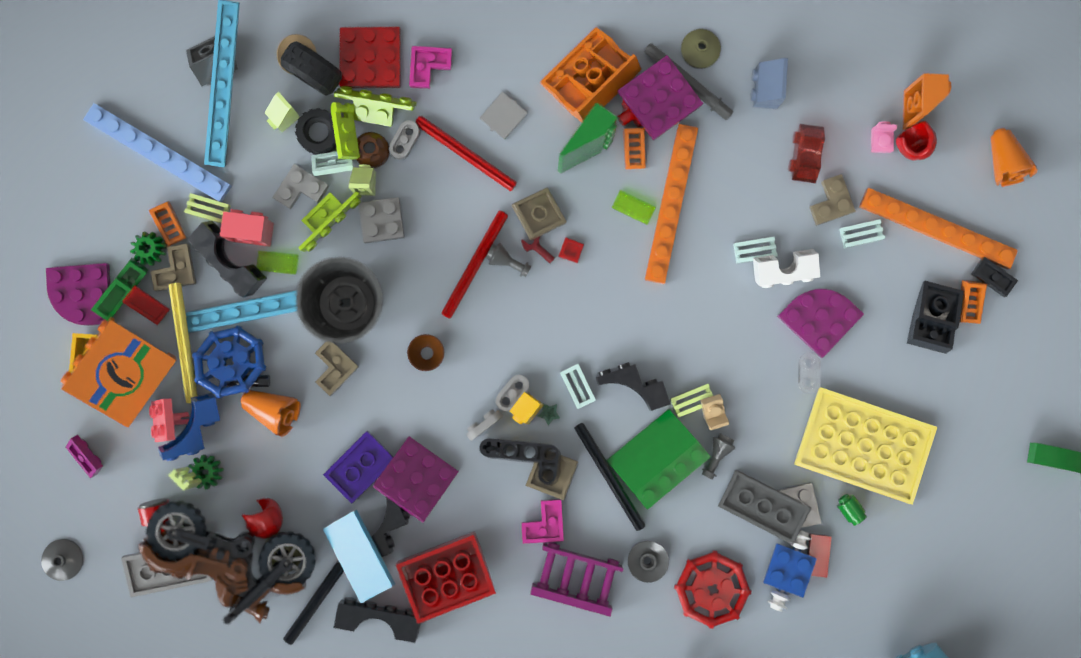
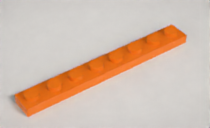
(671, 204)
(938, 228)

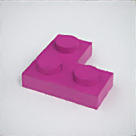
(425, 59)
(548, 529)

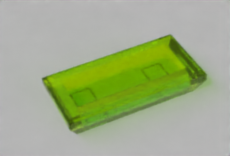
(633, 207)
(277, 262)

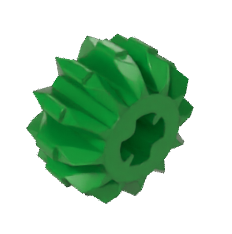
(141, 245)
(206, 464)

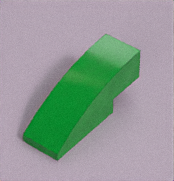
(113, 296)
(1054, 457)

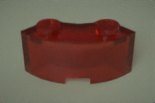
(807, 153)

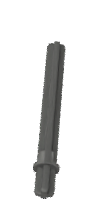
(702, 92)

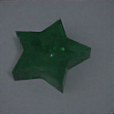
(549, 413)

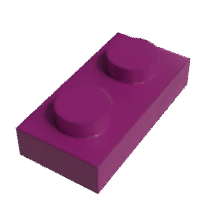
(85, 458)

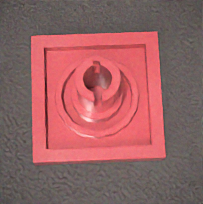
(165, 420)

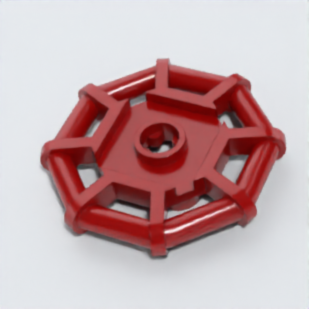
(717, 600)

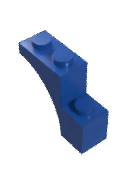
(190, 440)

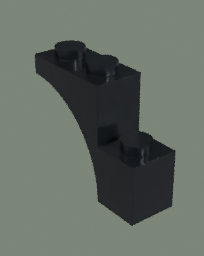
(653, 393)
(394, 518)

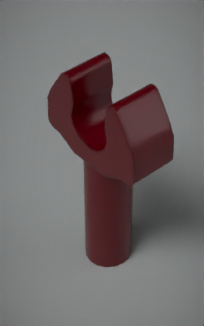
(539, 249)

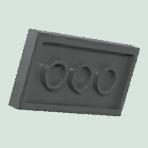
(764, 507)

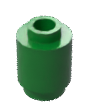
(851, 509)

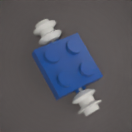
(789, 571)

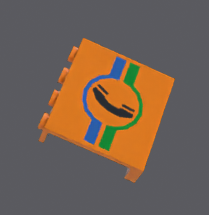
(117, 372)

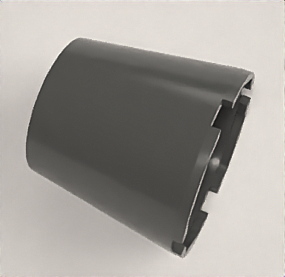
(321, 297)

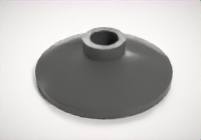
(71, 560)
(655, 569)

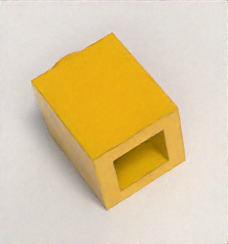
(526, 408)

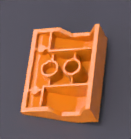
(591, 74)

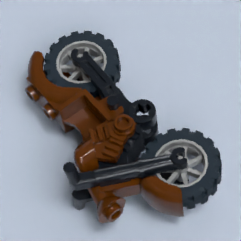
(195, 550)

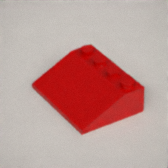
(445, 577)

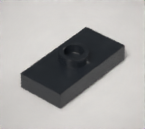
(994, 277)

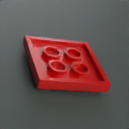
(370, 57)

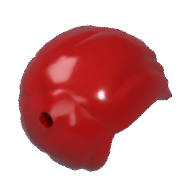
(917, 141)
(266, 523)

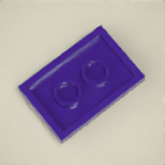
(359, 467)

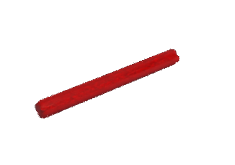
(465, 153)
(474, 264)

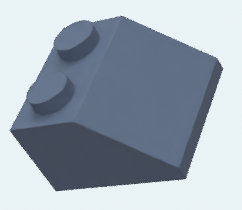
(770, 83)

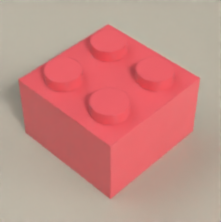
(246, 228)

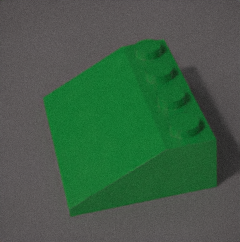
(589, 139)
(658, 459)

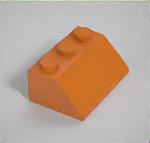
(924, 96)

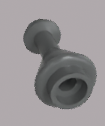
(499, 256)
(721, 447)

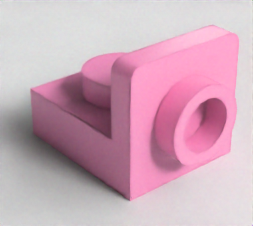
(883, 137)

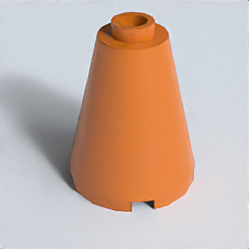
(1010, 159)
(272, 410)

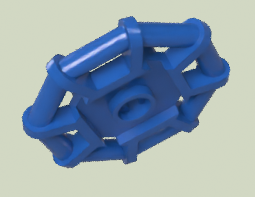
(217, 360)

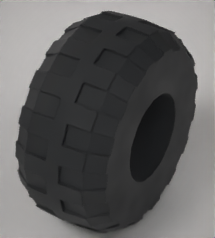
(311, 68)

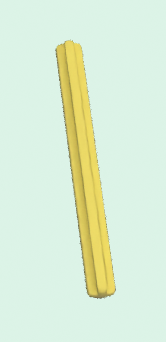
(183, 341)

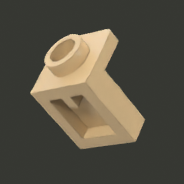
(714, 412)

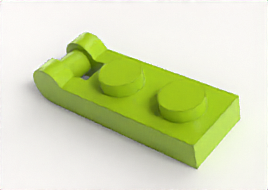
(345, 130)

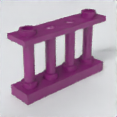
(562, 594)

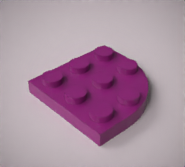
(76, 290)
(820, 318)

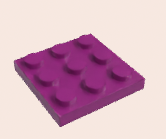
(660, 97)
(415, 479)

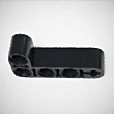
(520, 455)

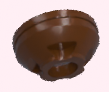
(381, 151)
(417, 345)

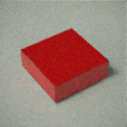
(571, 250)

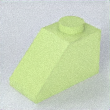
(280, 113)
(363, 180)

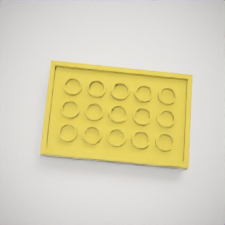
(865, 445)

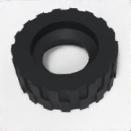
(302, 131)

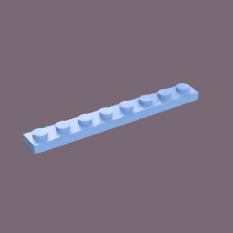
(157, 152)

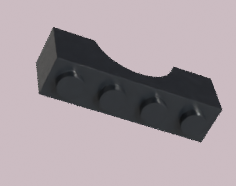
(210, 244)
(351, 614)

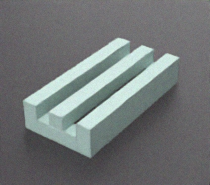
(332, 166)
(878, 230)
(772, 247)
(570, 370)

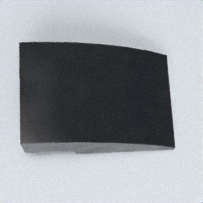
(935, 317)

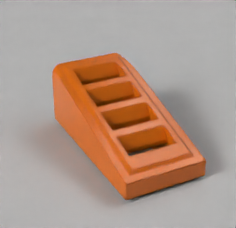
(626, 140)
(154, 213)
(979, 302)

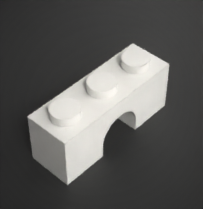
(803, 268)

